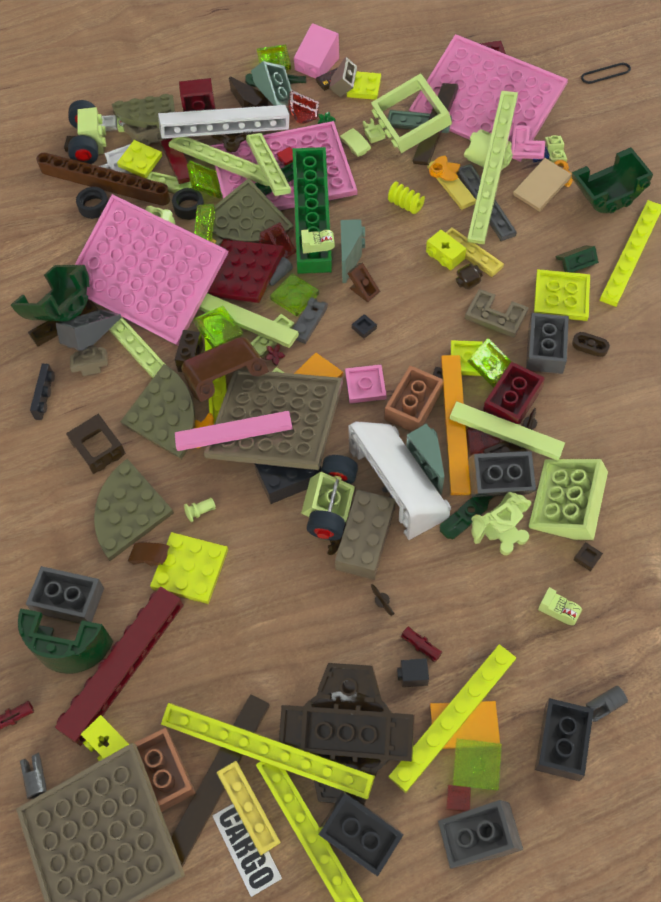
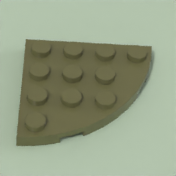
(143, 111)
(246, 214)
(162, 411)
(127, 510)

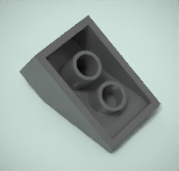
(86, 329)
(480, 834)

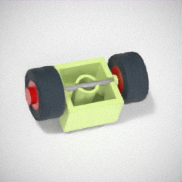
(91, 139)
(330, 497)

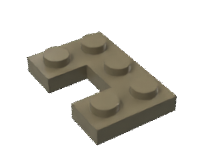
(482, 314)

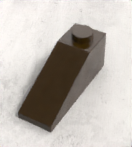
(247, 95)

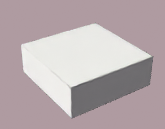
(110, 122)

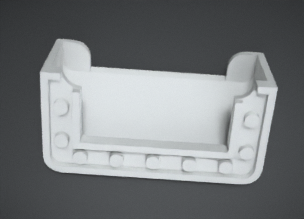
(397, 468)

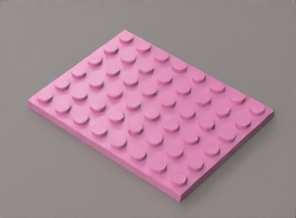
(481, 78)
(321, 135)
(148, 268)

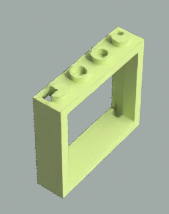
(423, 131)

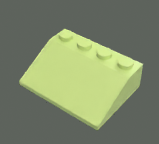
(569, 498)

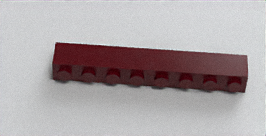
(120, 664)

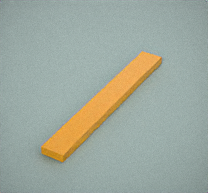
(455, 431)

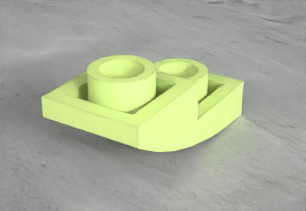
(356, 142)
(555, 148)

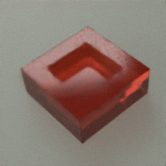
(458, 798)

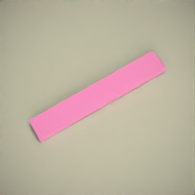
(233, 430)

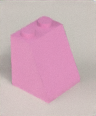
(317, 51)

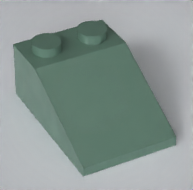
(272, 82)
(351, 245)
(425, 449)

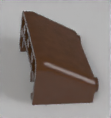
(219, 361)

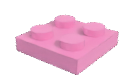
(365, 384)

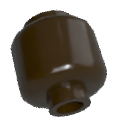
(468, 276)

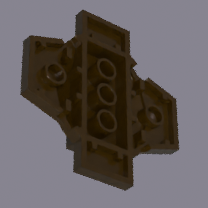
(348, 725)

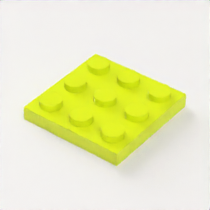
(562, 294)
(190, 568)

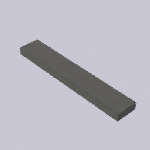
(498, 219)

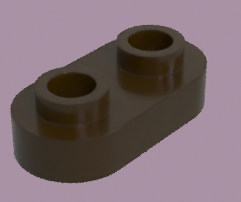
(590, 344)

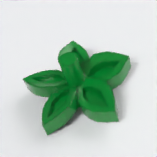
(327, 118)

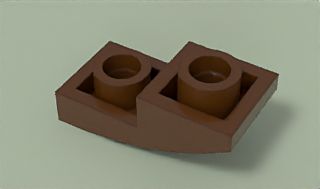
(149, 553)

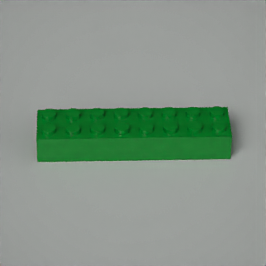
(311, 206)

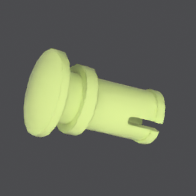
(196, 510)

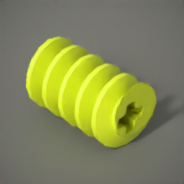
(403, 198)

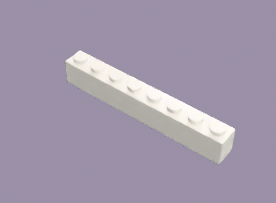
(223, 121)

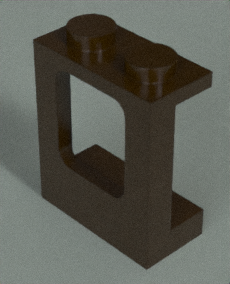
(86, 431)

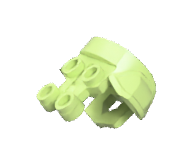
(501, 523)

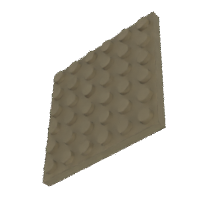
(311, 409)
(101, 835)

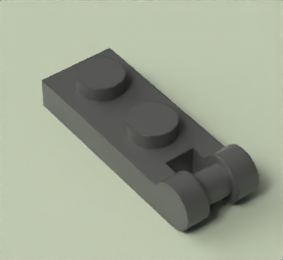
(309, 319)

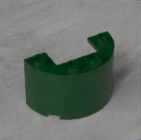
(615, 185)
(64, 300)
(62, 654)

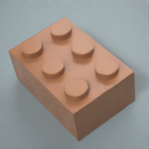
(413, 399)
(165, 769)

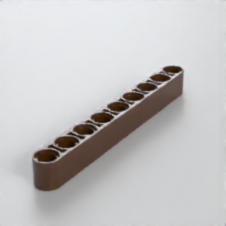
(104, 178)

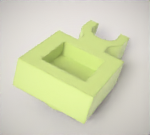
(373, 132)

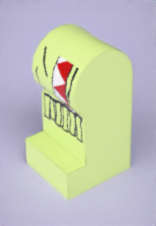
(317, 241)
(560, 607)

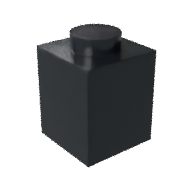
(413, 673)

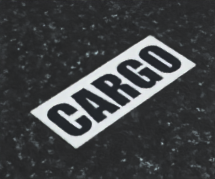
(256, 870)

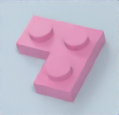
(526, 148)

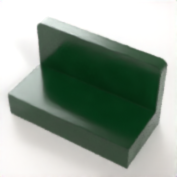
(578, 258)

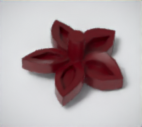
(274, 354)

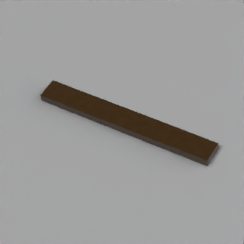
(211, 786)

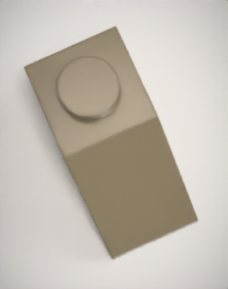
(343, 78)

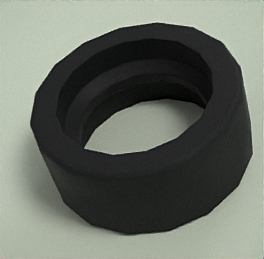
(88, 194)
(186, 194)

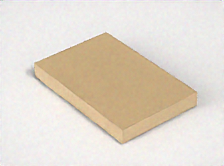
(542, 184)

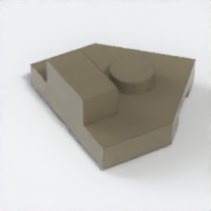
(89, 360)

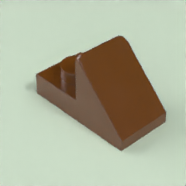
(363, 282)

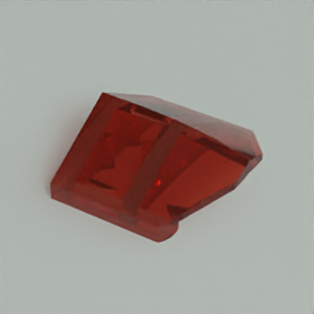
(302, 107)
(277, 236)
(479, 440)

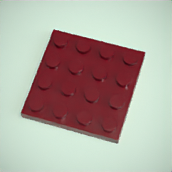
(246, 270)

